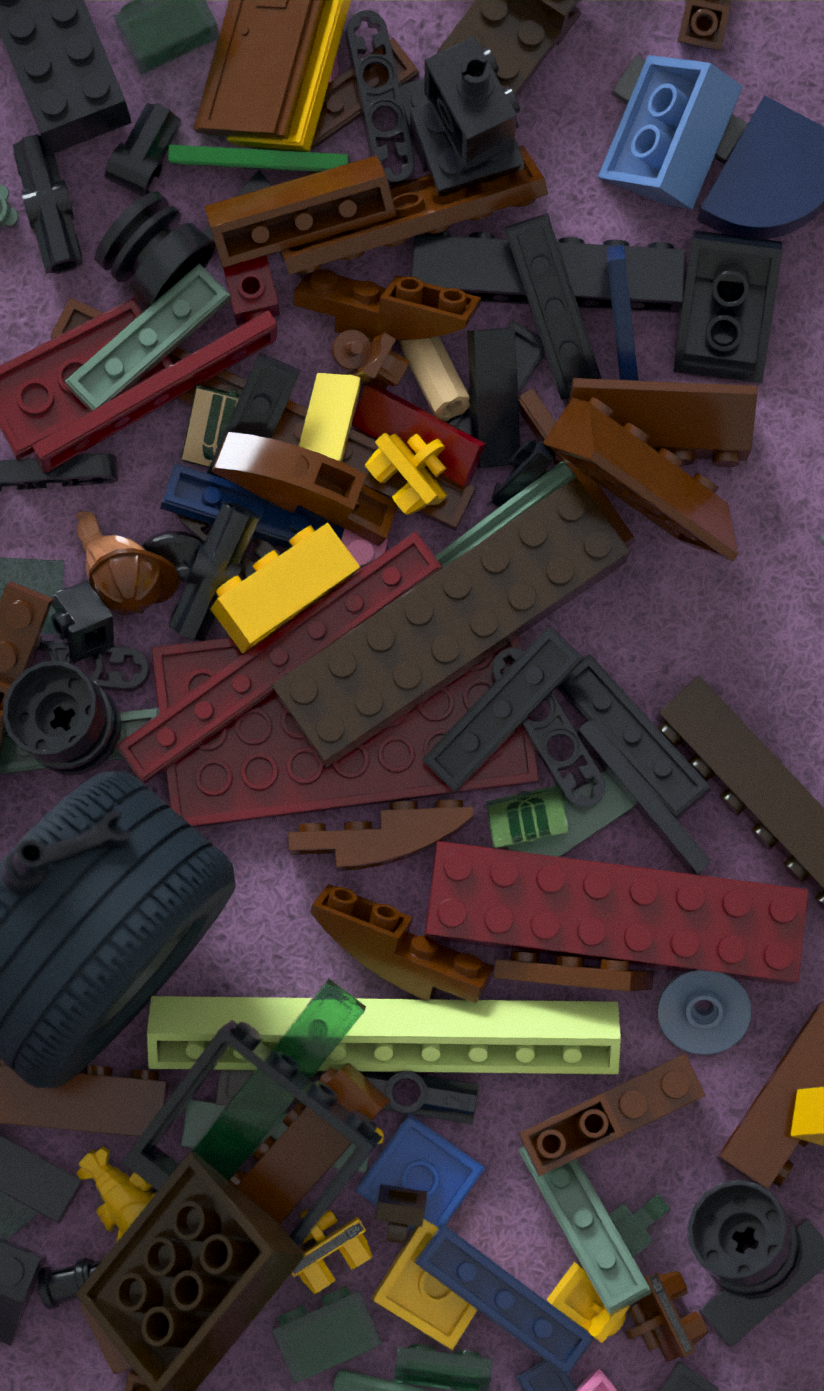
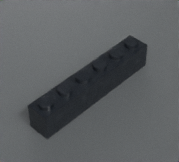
(489, 271)

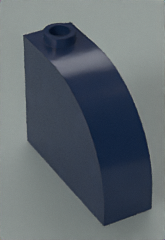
(770, 178)

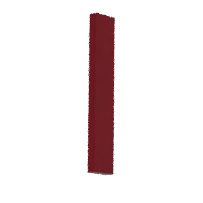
(155, 392)

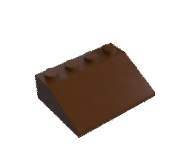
(643, 477)

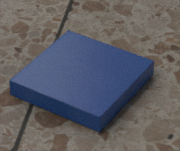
(423, 1162)

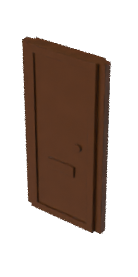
(258, 68)

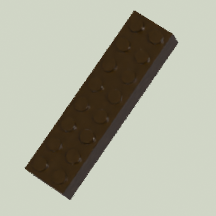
(451, 622)

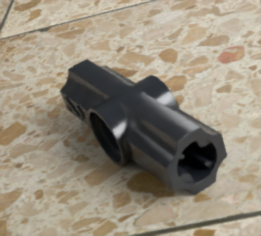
(47, 205)
(212, 567)
(438, 1096)

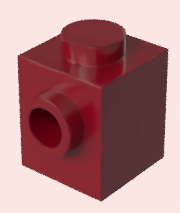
(251, 289)

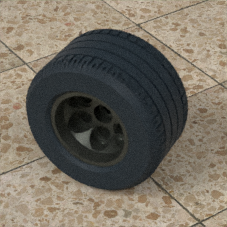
(101, 927)

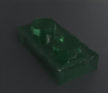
(458, 1371)

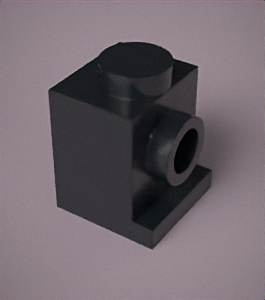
(82, 621)

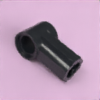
(141, 156)

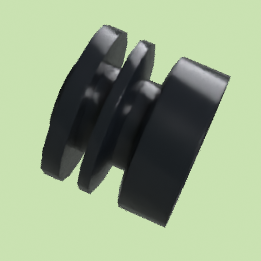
(152, 248)
(43, 706)
(740, 1215)

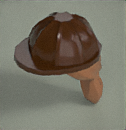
(123, 571)

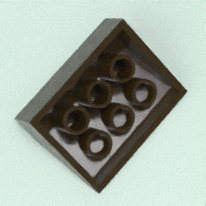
(188, 1277)

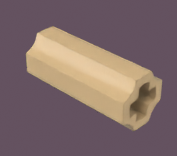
(436, 377)

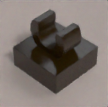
(400, 1209)

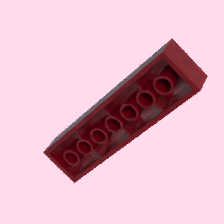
(616, 913)

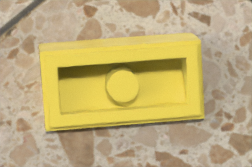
(330, 414)

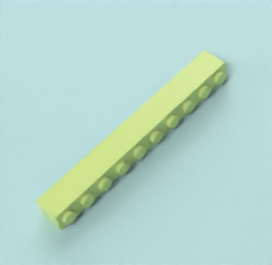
(406, 1034)

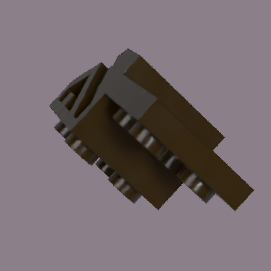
(516, 33)

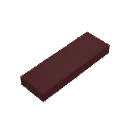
(385, 412)

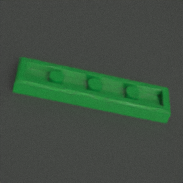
(255, 158)

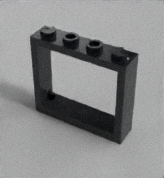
(157, 1166)

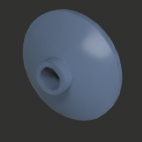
(704, 1030)

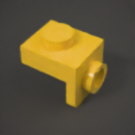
(581, 1303)

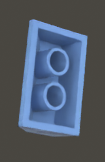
(671, 130)

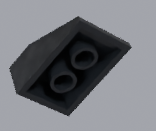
(728, 306)

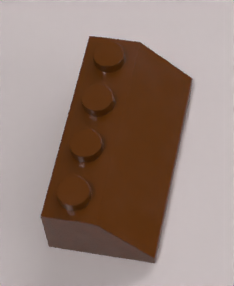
(682, 417)

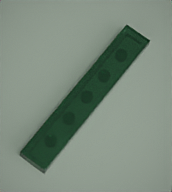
(260, 1098)

